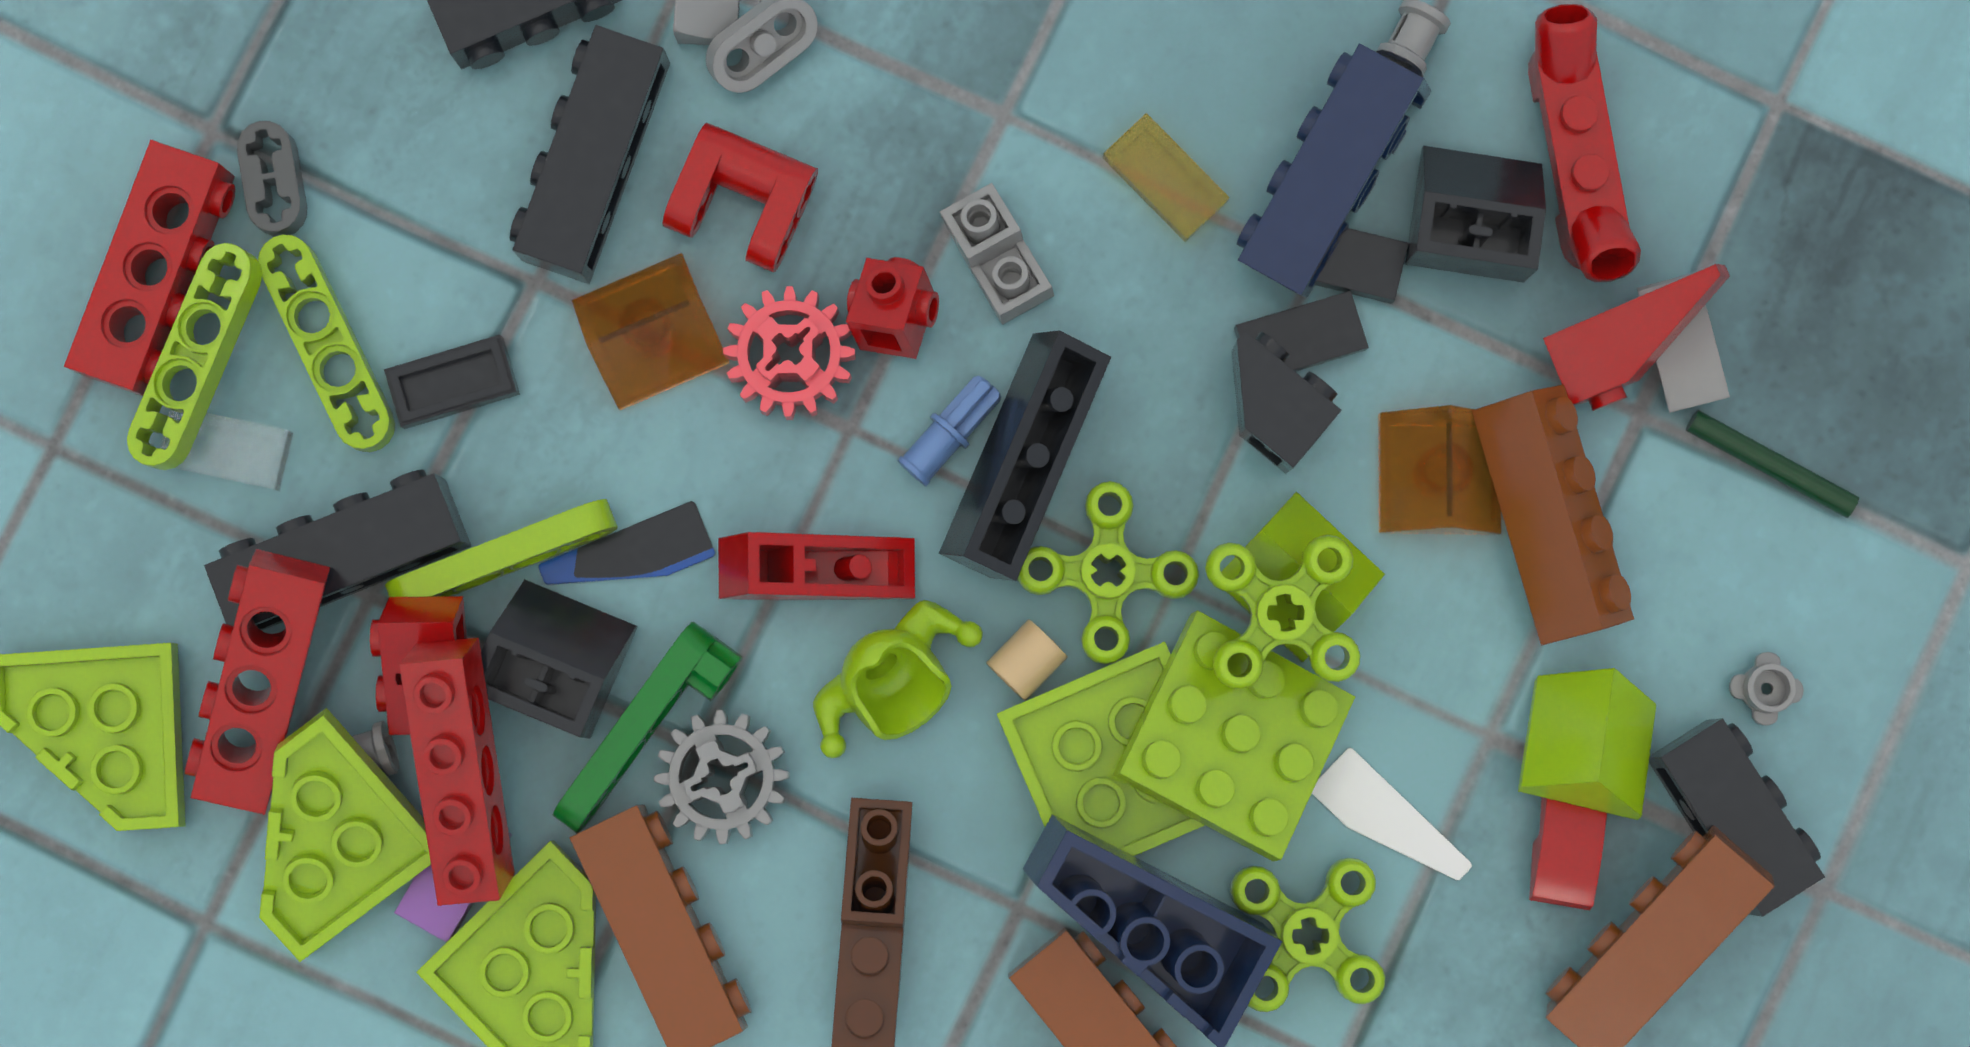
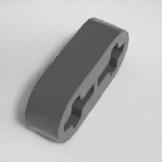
(258, 182)

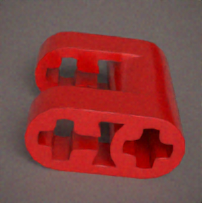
(751, 171)

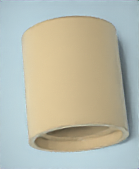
(1027, 660)

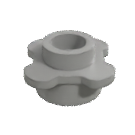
(1783, 693)

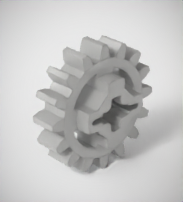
(709, 751)

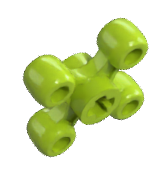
(1107, 546)
(1299, 590)
(1322, 912)

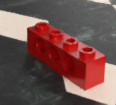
(142, 236)
(293, 592)
(457, 771)

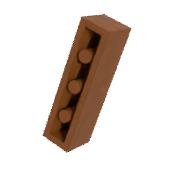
(1553, 514)
(659, 930)
(1659, 944)
(1077, 998)

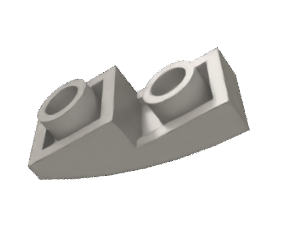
(997, 253)
(1691, 364)

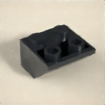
(1477, 215)
(1275, 405)
(554, 658)

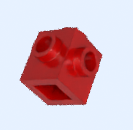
(891, 307)

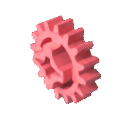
(809, 333)

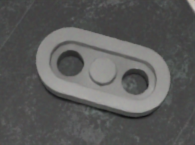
(762, 46)

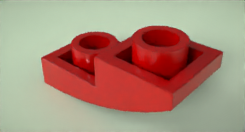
(1567, 855)

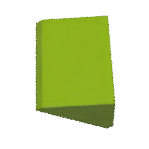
(1279, 555)
(1589, 741)

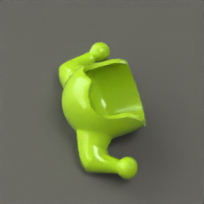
(892, 677)

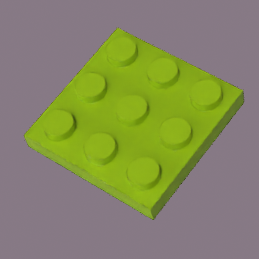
(1073, 743)
(1233, 754)

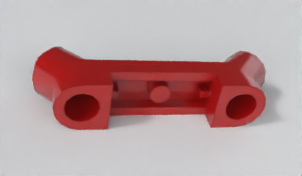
(1581, 145)

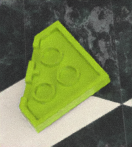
(103, 726)
(333, 837)
(526, 961)

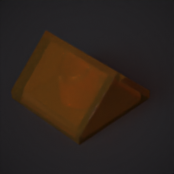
(649, 331)
(1434, 474)

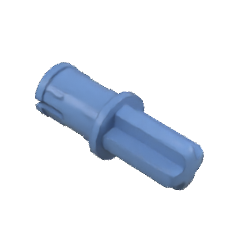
(950, 429)

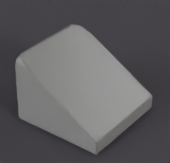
(703, 19)

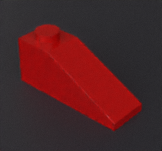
(1625, 341)
(815, 567)

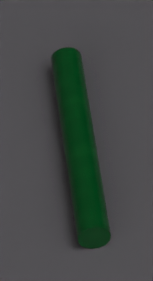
(1772, 464)

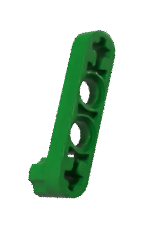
(693, 661)

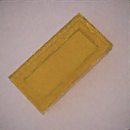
(1165, 177)

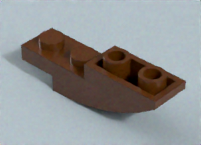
(872, 923)

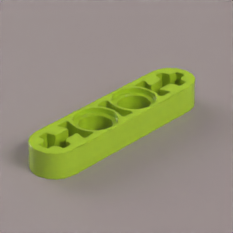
(332, 340)
(184, 352)
(507, 553)

